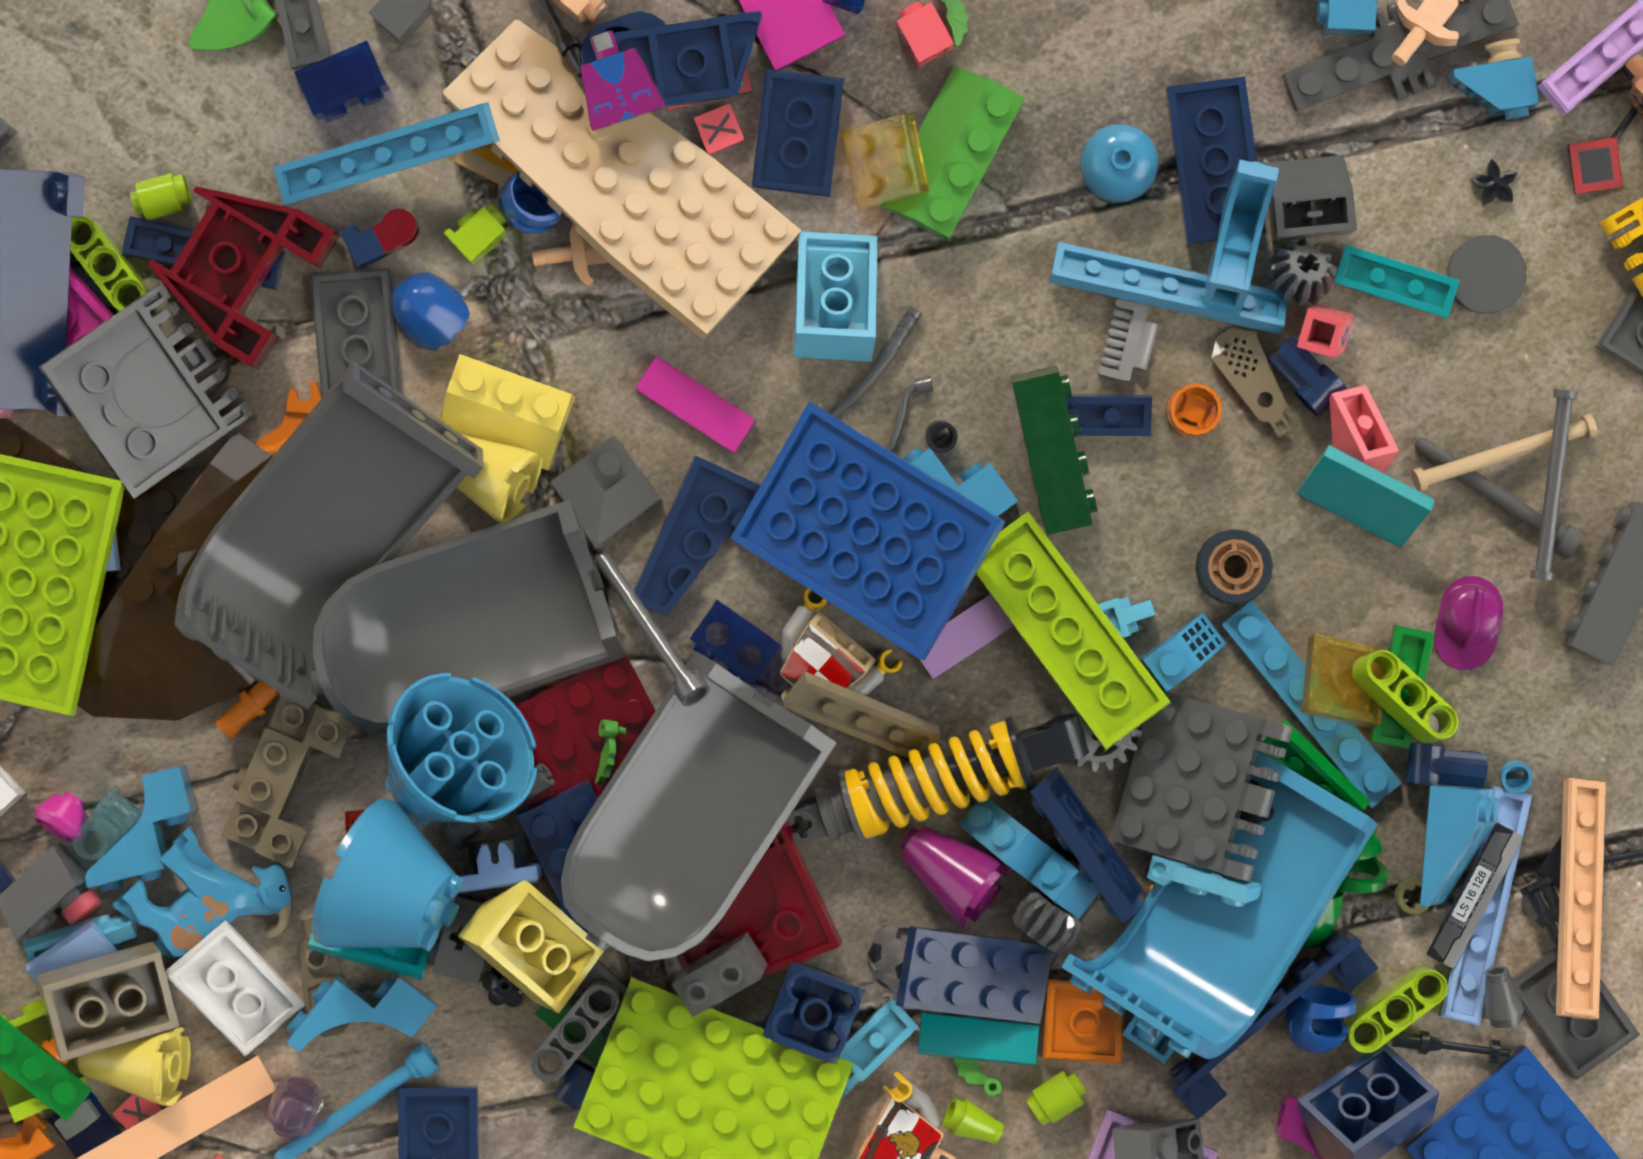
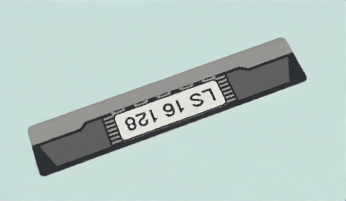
(1475, 895)

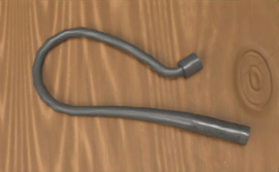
(887, 354)

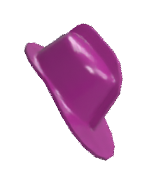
(1468, 623)

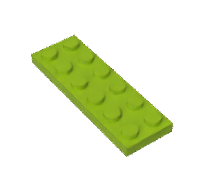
(1069, 632)

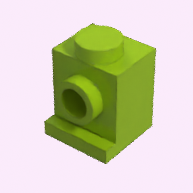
(478, 232)

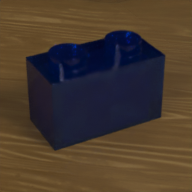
(343, 82)

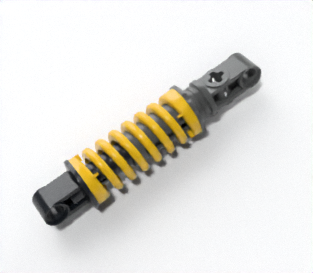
(869, 802)

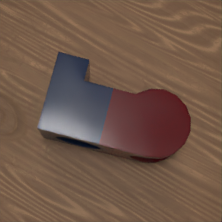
(394, 233)

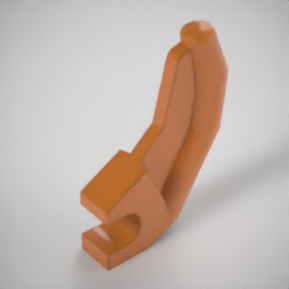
(295, 413)

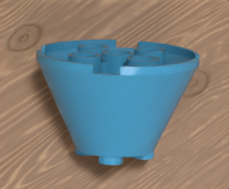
(458, 751)
(387, 886)

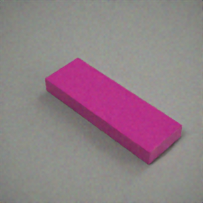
(695, 404)

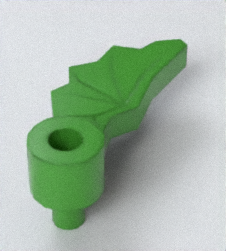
(956, 19)
(609, 730)
(972, 1073)

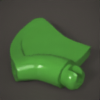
(232, 24)

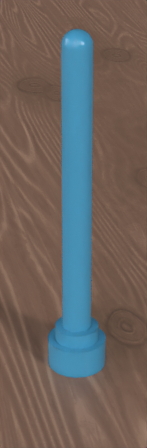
(419, 1063)

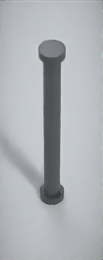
(1554, 484)

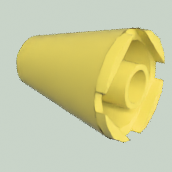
(503, 480)
(144, 1066)

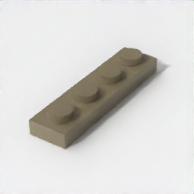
(860, 716)

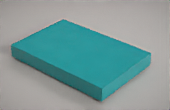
(1365, 496)

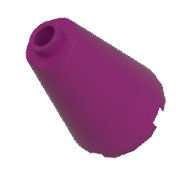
(953, 873)

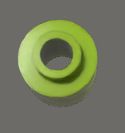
(161, 196)
(1057, 1098)

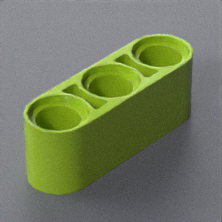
(94, 251)
(1423, 699)
(1414, 1008)

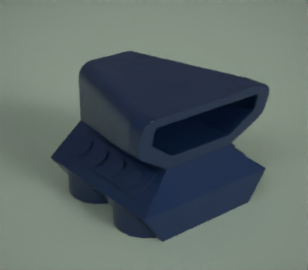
(813, 1012)

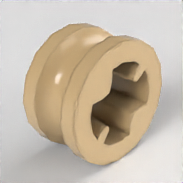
(1503, 50)

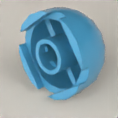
(1119, 163)

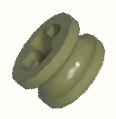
(1409, 884)

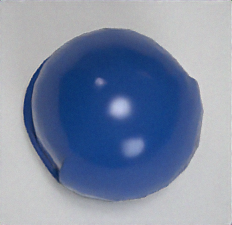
(526, 206)
(1316, 1018)

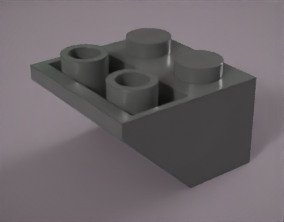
(1312, 199)
(41, 891)
(1159, 1140)

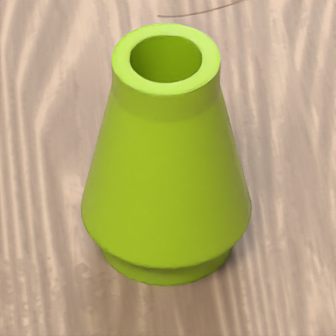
(971, 1122)

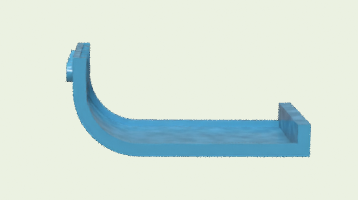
(1212, 966)

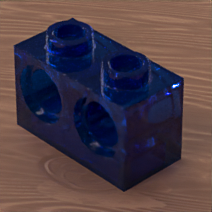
(740, 634)

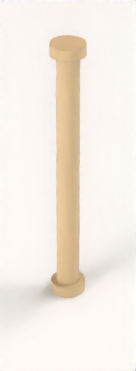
(1422, 479)

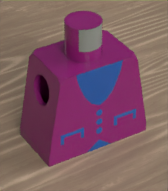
(617, 84)

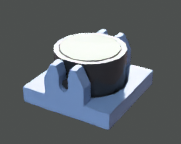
(499, 864)

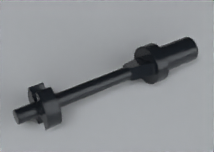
(568, 45)
(1425, 1043)

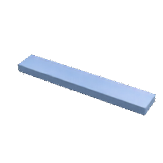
(1467, 979)

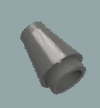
(1502, 1000)

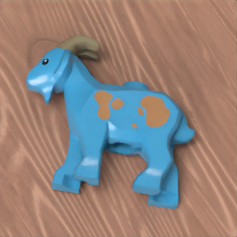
(209, 899)

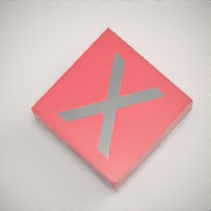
(719, 129)
(135, 1110)

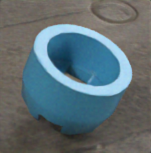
(1515, 783)

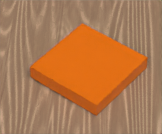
(1080, 1025)

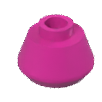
(61, 815)

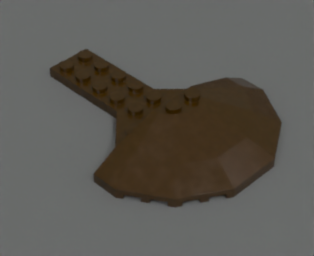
(136, 654)

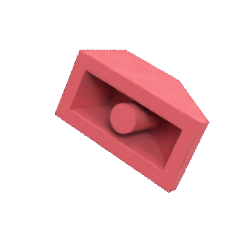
(1360, 428)

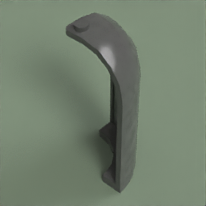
(490, 605)
(688, 817)

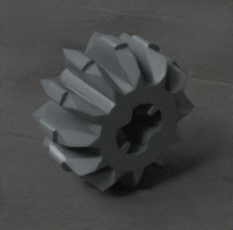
(1302, 272)
(1046, 922)

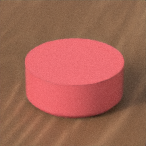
(81, 907)

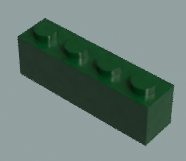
(1052, 449)

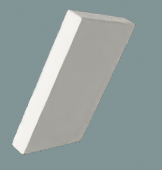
(235, 988)

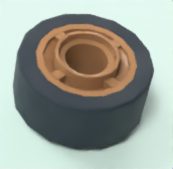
(1256, 563)

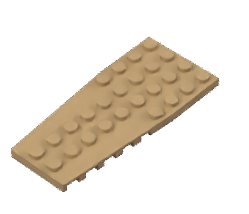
(632, 189)

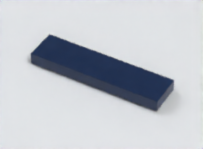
(165, 242)

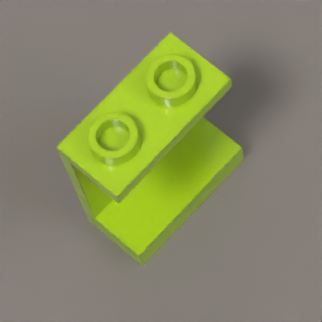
(36, 1027)

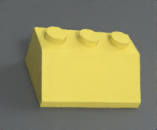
(505, 408)
(532, 944)

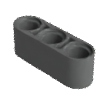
(562, 1045)

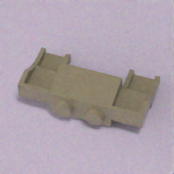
(274, 775)

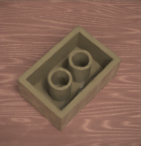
(107, 1001)

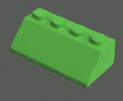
(957, 148)

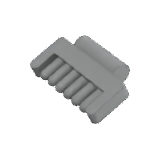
(1138, 341)

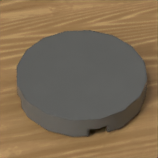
(1489, 274)

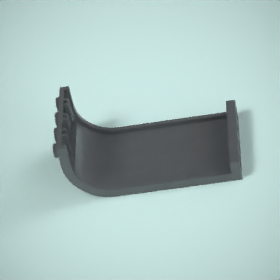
(318, 513)

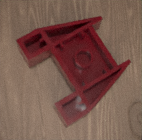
(230, 261)

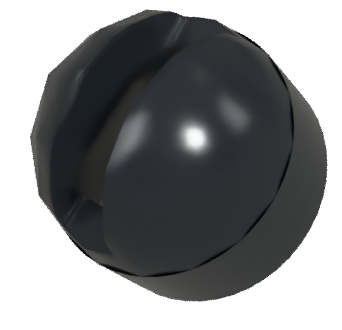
(943, 443)

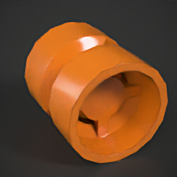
(1193, 410)

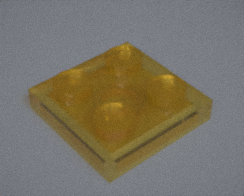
(885, 161)
(1330, 683)

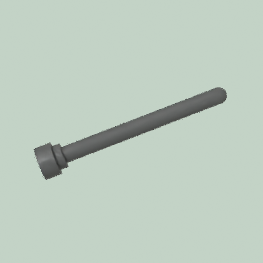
(1566, 536)
(689, 686)

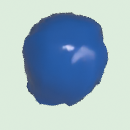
(429, 310)

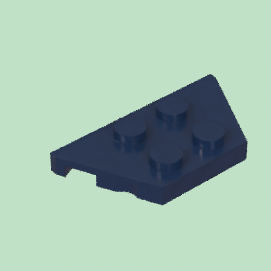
(696, 57)

